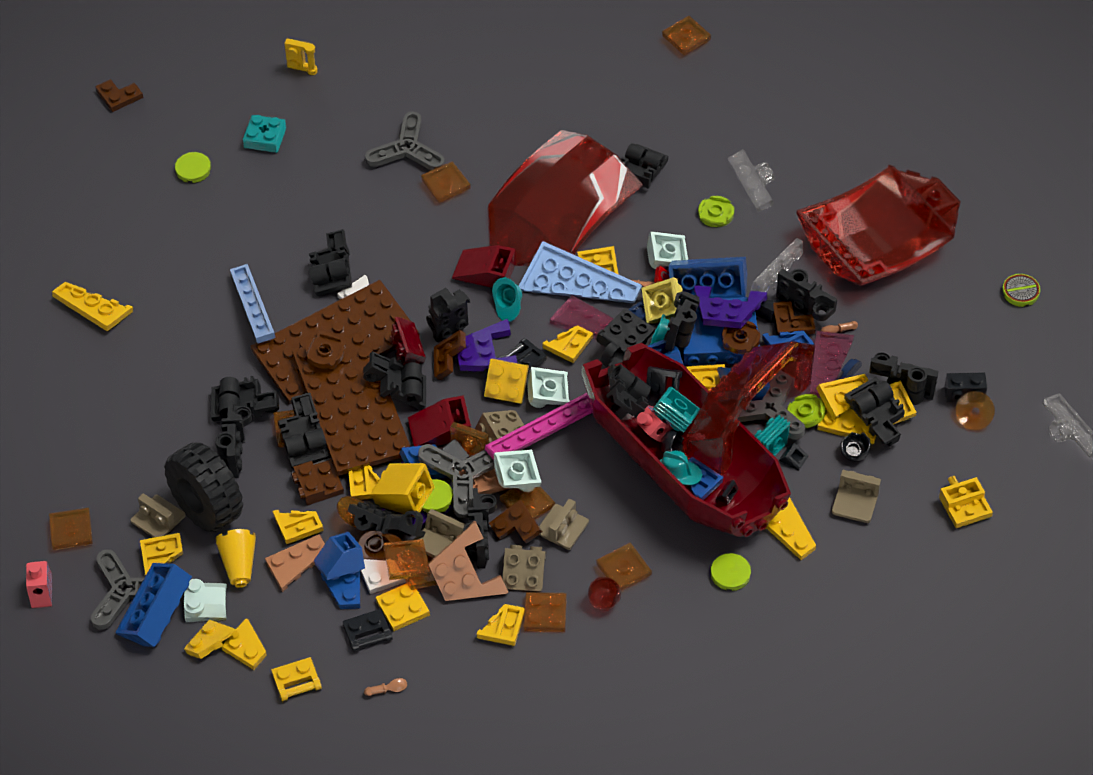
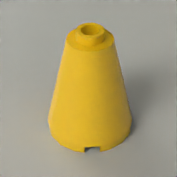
(237, 555)

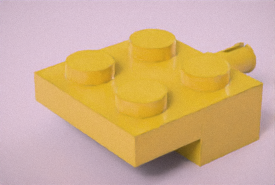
(965, 501)

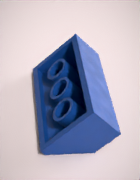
(724, 275)
(154, 604)

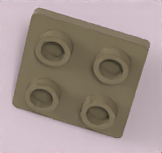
(156, 516)
(563, 525)

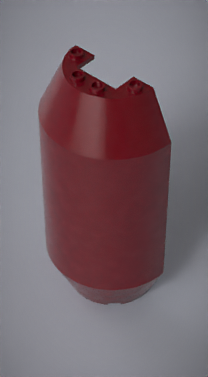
(753, 467)

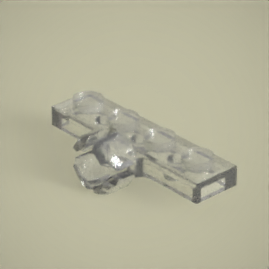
(753, 179)
(783, 261)
(1068, 424)

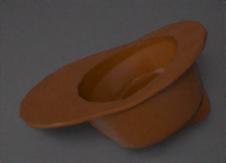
(373, 542)

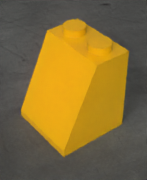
(403, 487)

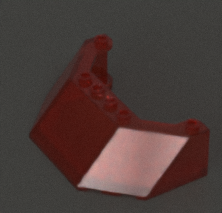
(715, 425)

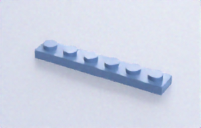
(252, 303)

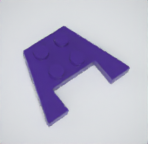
(727, 312)
(481, 349)

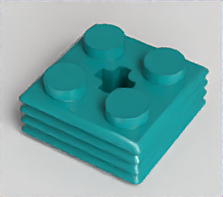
(264, 133)
(676, 410)
(775, 434)

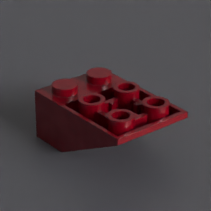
(485, 265)
(407, 342)
(434, 422)

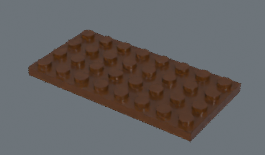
(366, 309)
(354, 417)

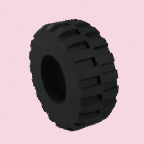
(203, 487)

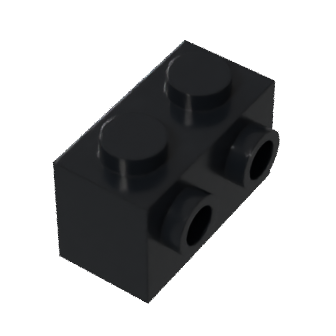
(961, 383)

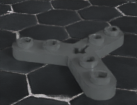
(409, 136)
(775, 398)
(462, 485)
(115, 599)

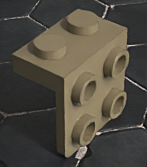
(498, 423)
(856, 496)
(439, 532)
(524, 568)

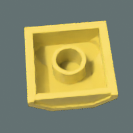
(660, 299)

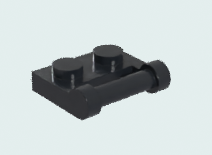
(531, 356)
(657, 381)
(366, 625)

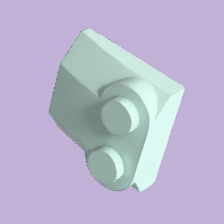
(665, 248)
(547, 387)
(517, 470)
(205, 601)

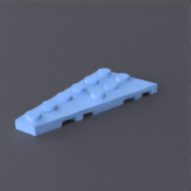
(565, 274)

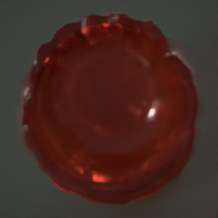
(604, 593)

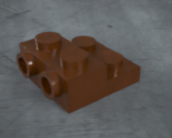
(317, 481)

